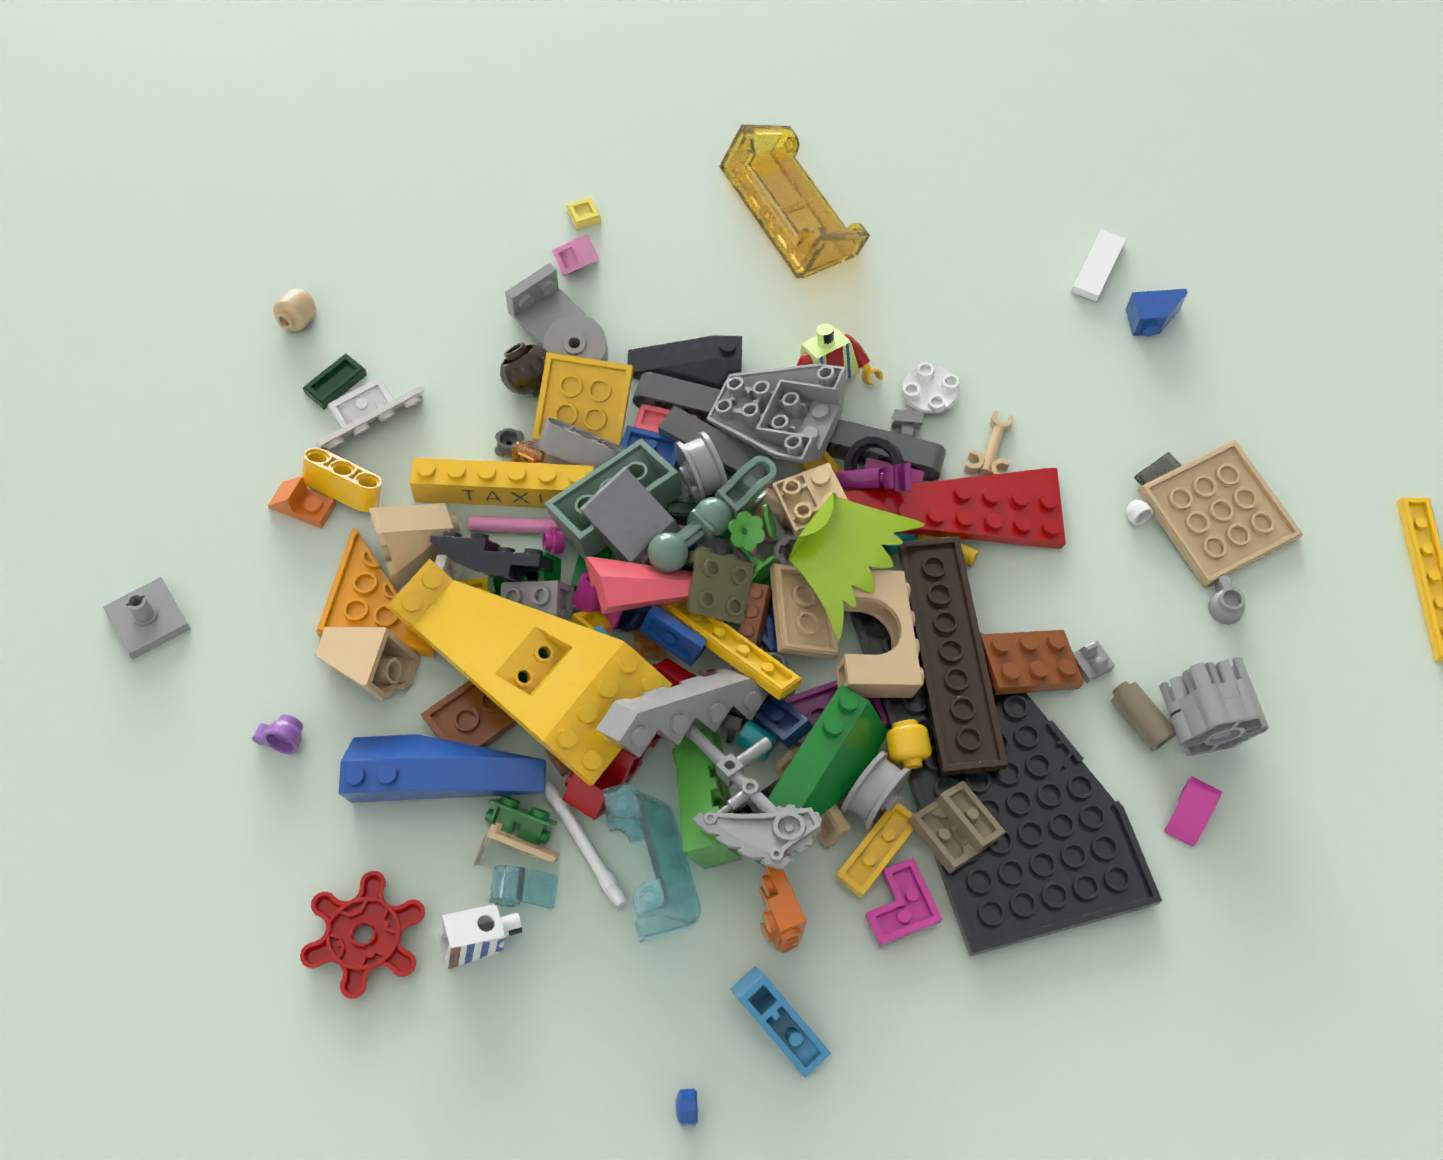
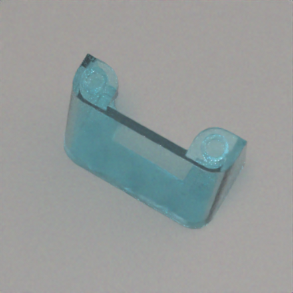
(671, 899)

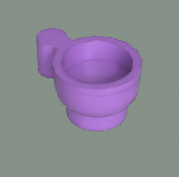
(280, 735)

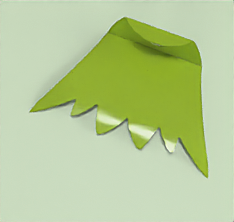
(839, 548)

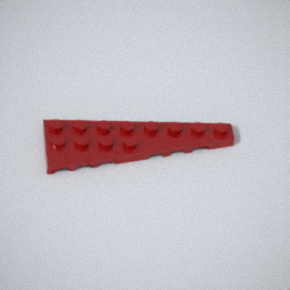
(986, 508)

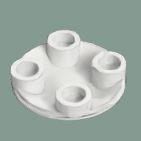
(930, 389)

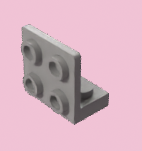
(539, 302)
(546, 596)

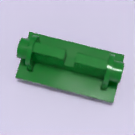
(533, 822)

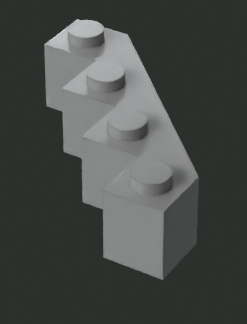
(674, 709)

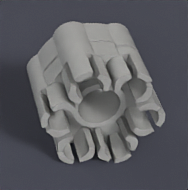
(1213, 712)

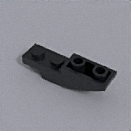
(489, 558)

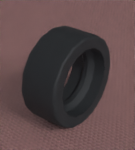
(866, 443)

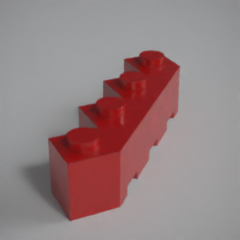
(623, 767)

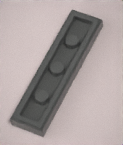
(734, 454)

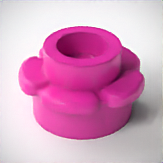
(553, 541)

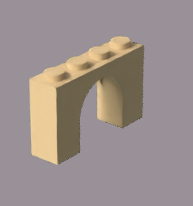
(894, 672)

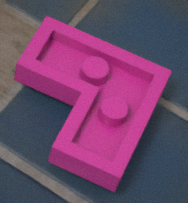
(911, 909)

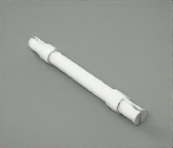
(605, 877)

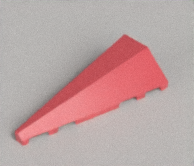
(635, 585)

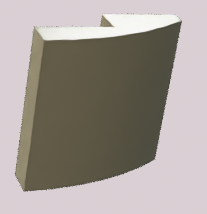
(956, 826)

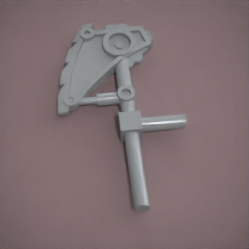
(756, 836)

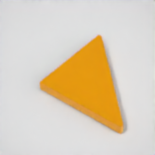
(361, 597)

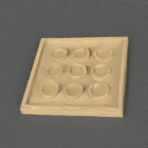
(1219, 513)

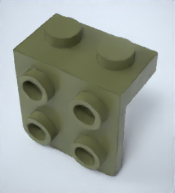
(718, 585)

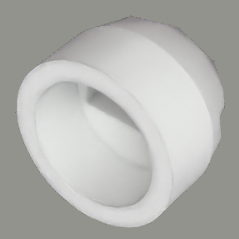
(1139, 512)

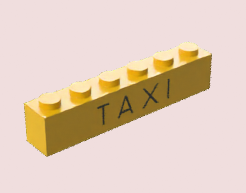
(491, 481)

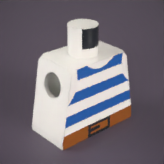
(475, 934)

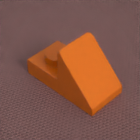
(301, 503)

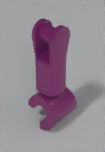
(891, 477)

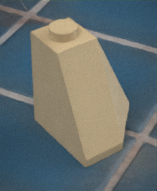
(406, 534)
(369, 658)

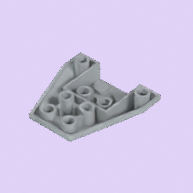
(783, 409)

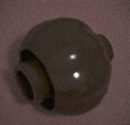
(523, 369)

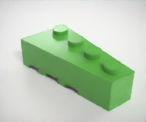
(701, 792)

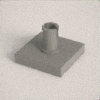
(146, 618)

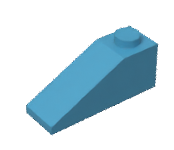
(780, 1021)

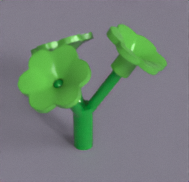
(746, 533)

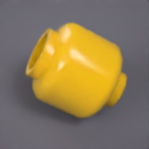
(908, 744)

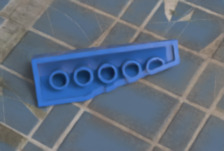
(433, 769)

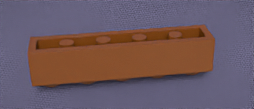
(756, 614)

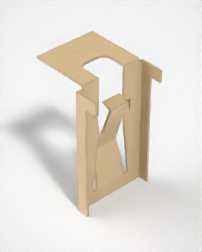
(526, 847)

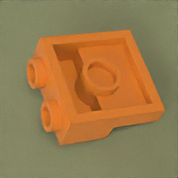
(782, 916)

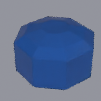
(687, 1107)

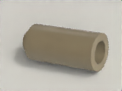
(1142, 715)

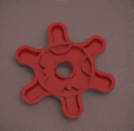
(343, 922)

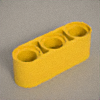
(341, 479)

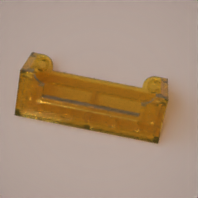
(787, 201)

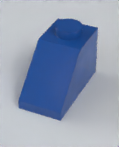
(1153, 310)

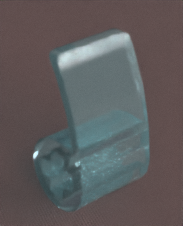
(520, 884)

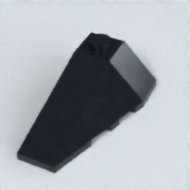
(694, 360)

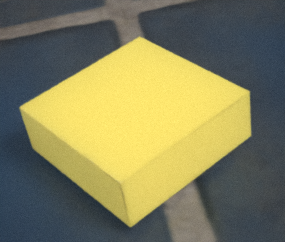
(583, 213)

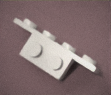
(363, 407)

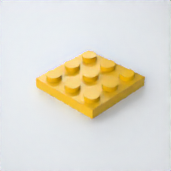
(585, 395)

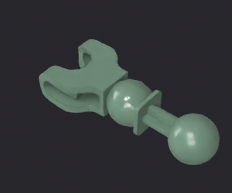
(712, 515)

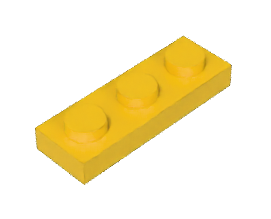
(876, 850)

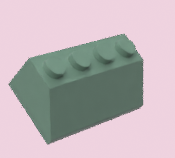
(647, 467)

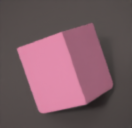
(575, 255)

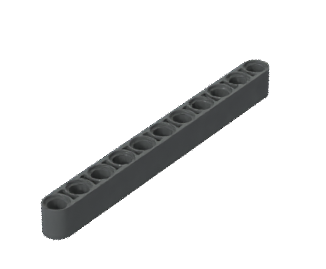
(699, 399)

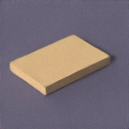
(799, 616)

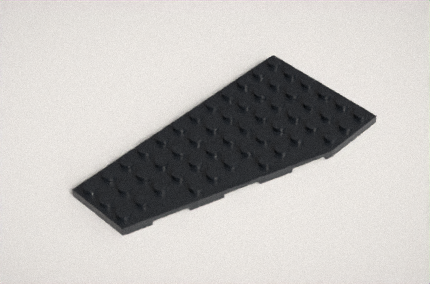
(1065, 842)

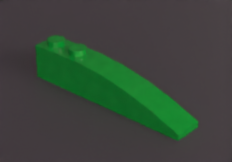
(831, 754)

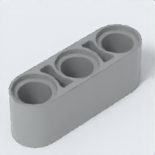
(575, 444)

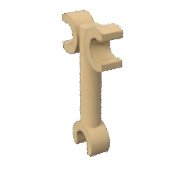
(987, 464)

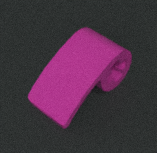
(587, 600)
(1193, 811)

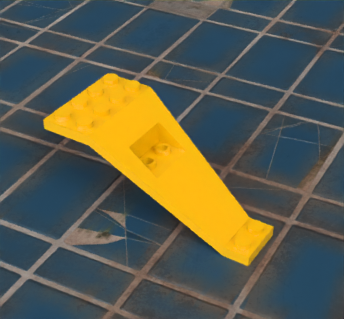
(498, 638)

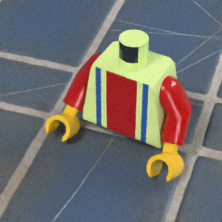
(837, 349)

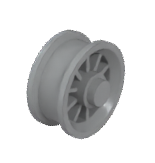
(576, 337)
(700, 466)
(876, 790)

